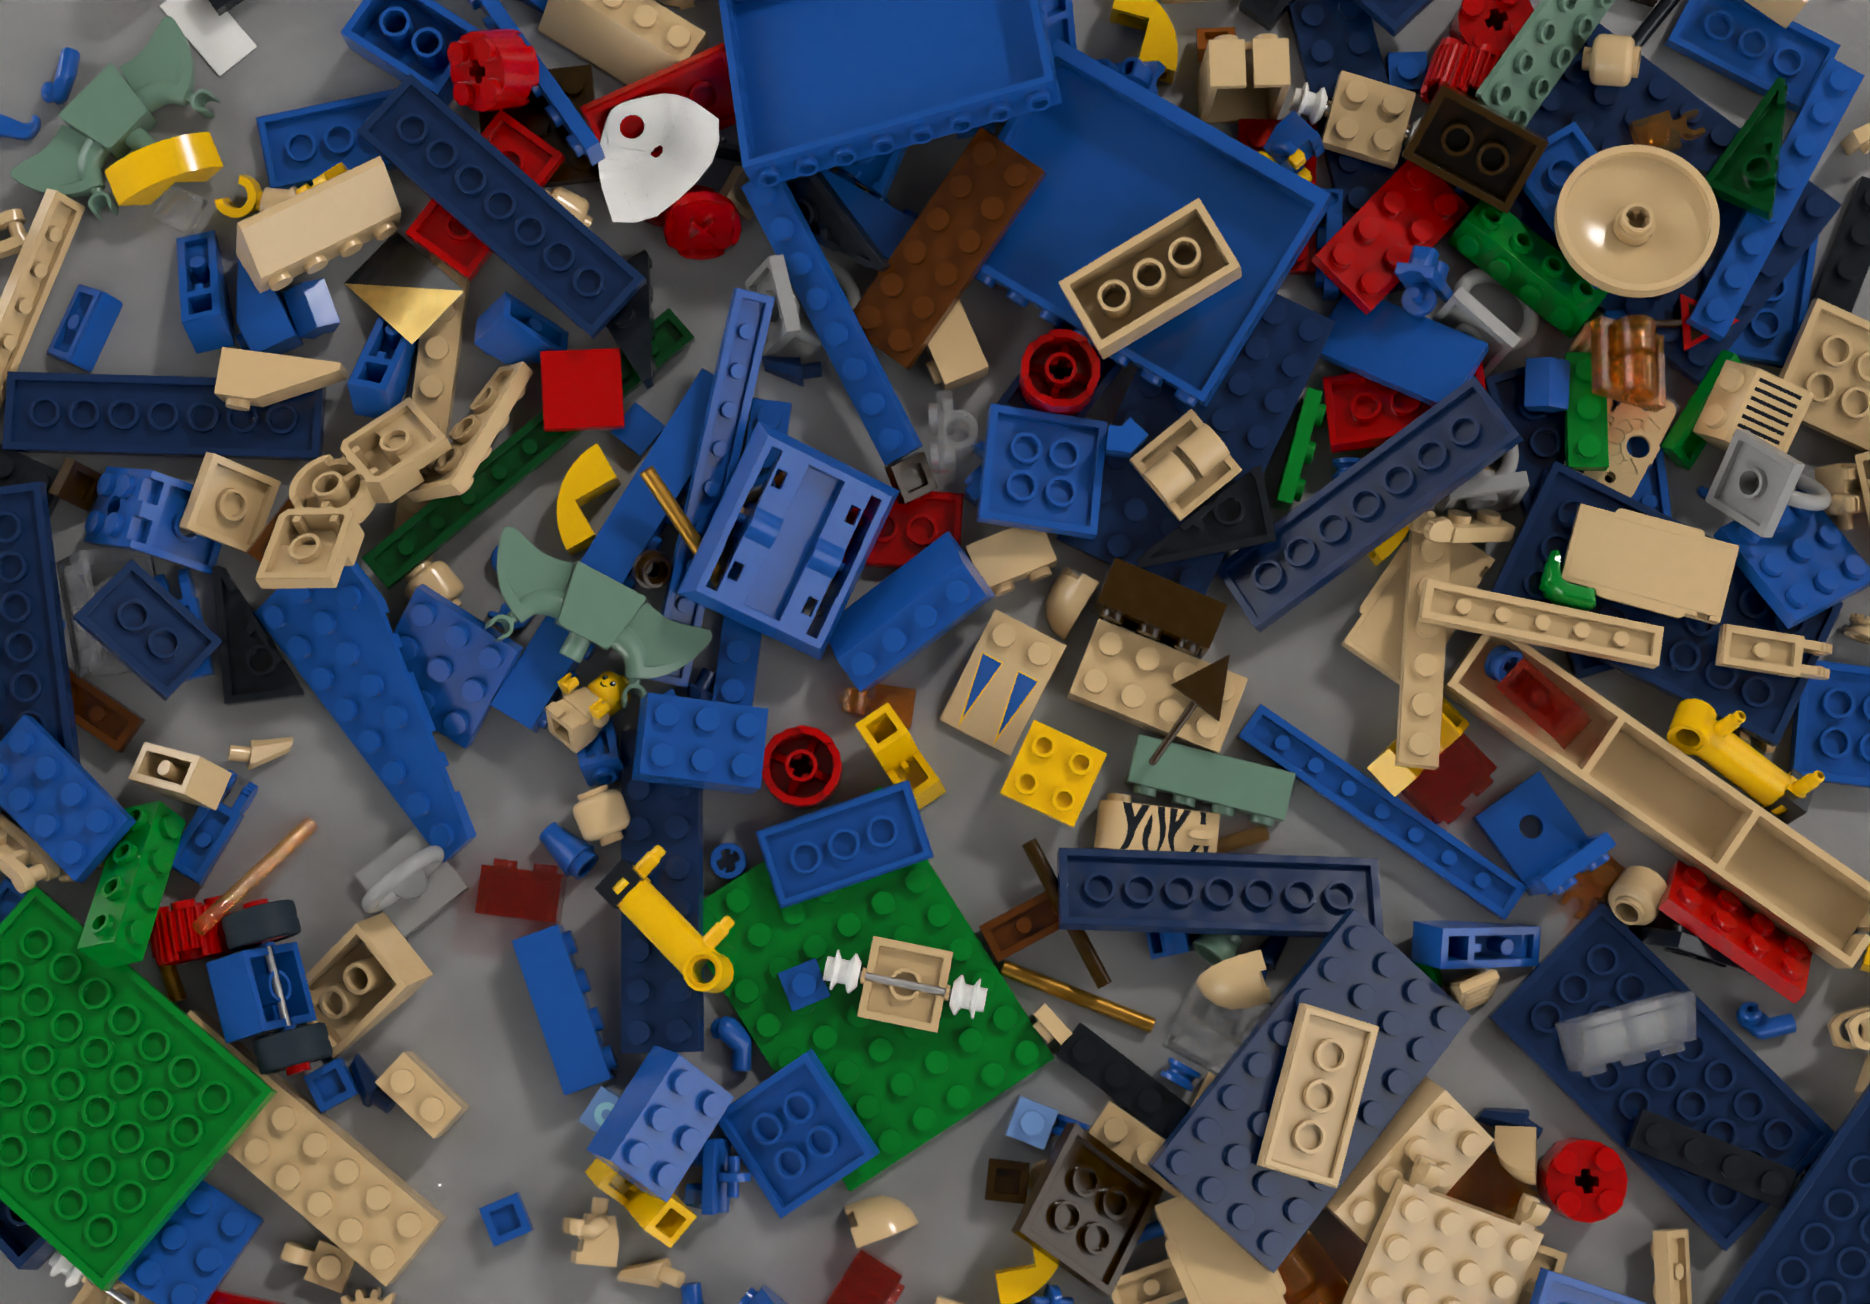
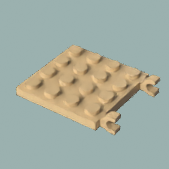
(1444, 1248)

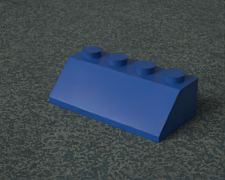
(908, 612)

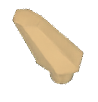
(260, 751)
(652, 1274)

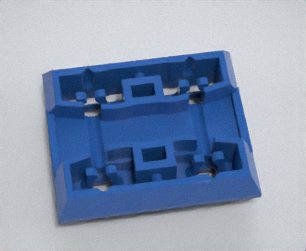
(790, 542)

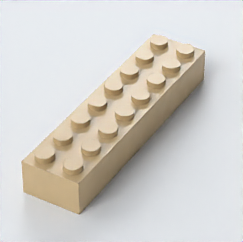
(330, 1176)

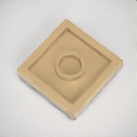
(229, 502)

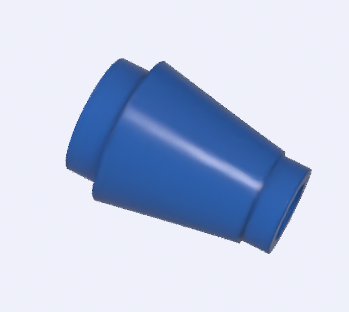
(569, 851)

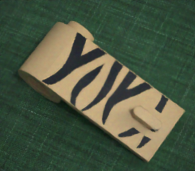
(1153, 827)

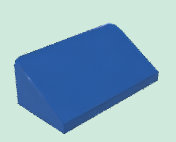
(85, 327)

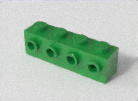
(1527, 267)
(132, 887)

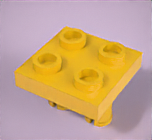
(1053, 773)

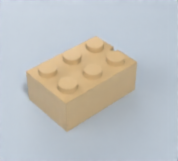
(1243, 78)

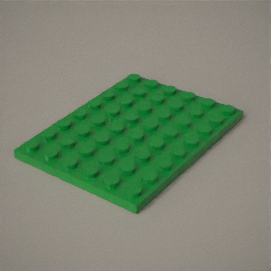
(893, 1076)
(104, 1095)

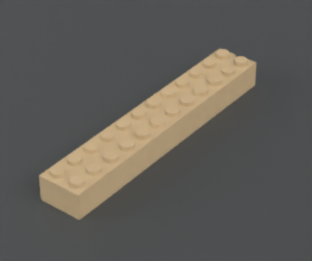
(1682, 808)

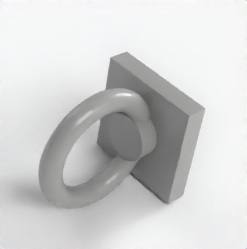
(773, 280)
(1474, 319)
(1760, 482)
(1489, 489)
(410, 882)

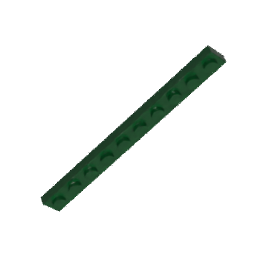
(501, 473)

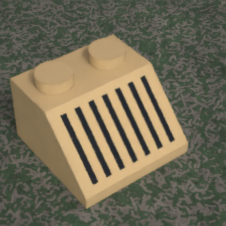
(1754, 402)

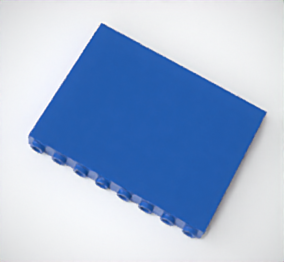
(873, 76)
(1120, 166)

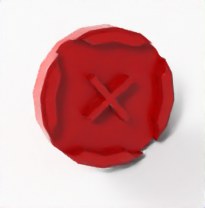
(702, 224)

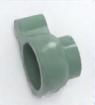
(1217, 947)

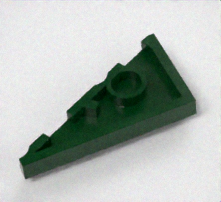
(1750, 164)

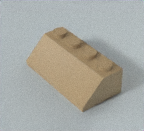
(622, 35)
(318, 226)

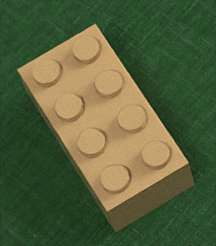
(1151, 278)
(1133, 682)
(1425, 1125)

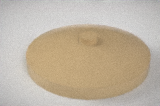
(1636, 221)

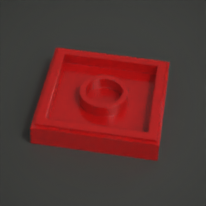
(582, 389)

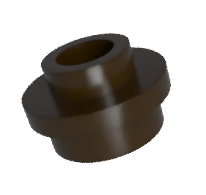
(660, 573)

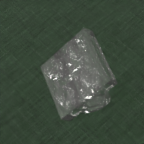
(944, 422)

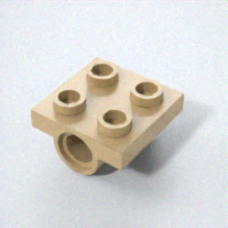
(1186, 464)

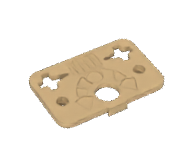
(1624, 424)

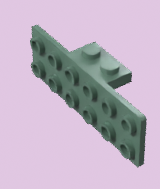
(1540, 56)

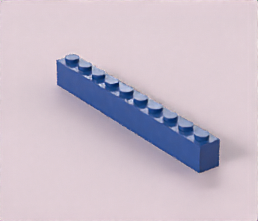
(627, 532)

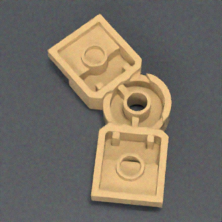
(339, 493)

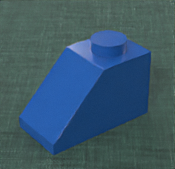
(517, 332)

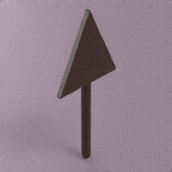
(1204, 690)

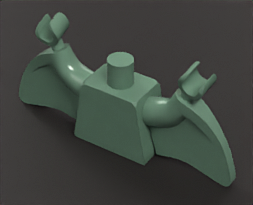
(115, 117)
(593, 612)

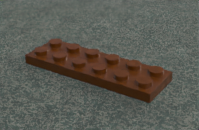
(946, 247)

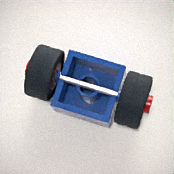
(267, 989)

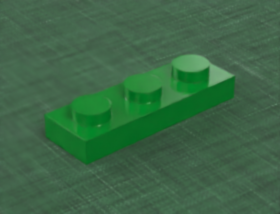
(1585, 419)
(1681, 442)
(1300, 449)

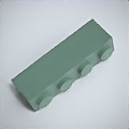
(1210, 779)

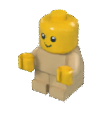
(585, 710)

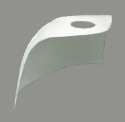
(634, 180)

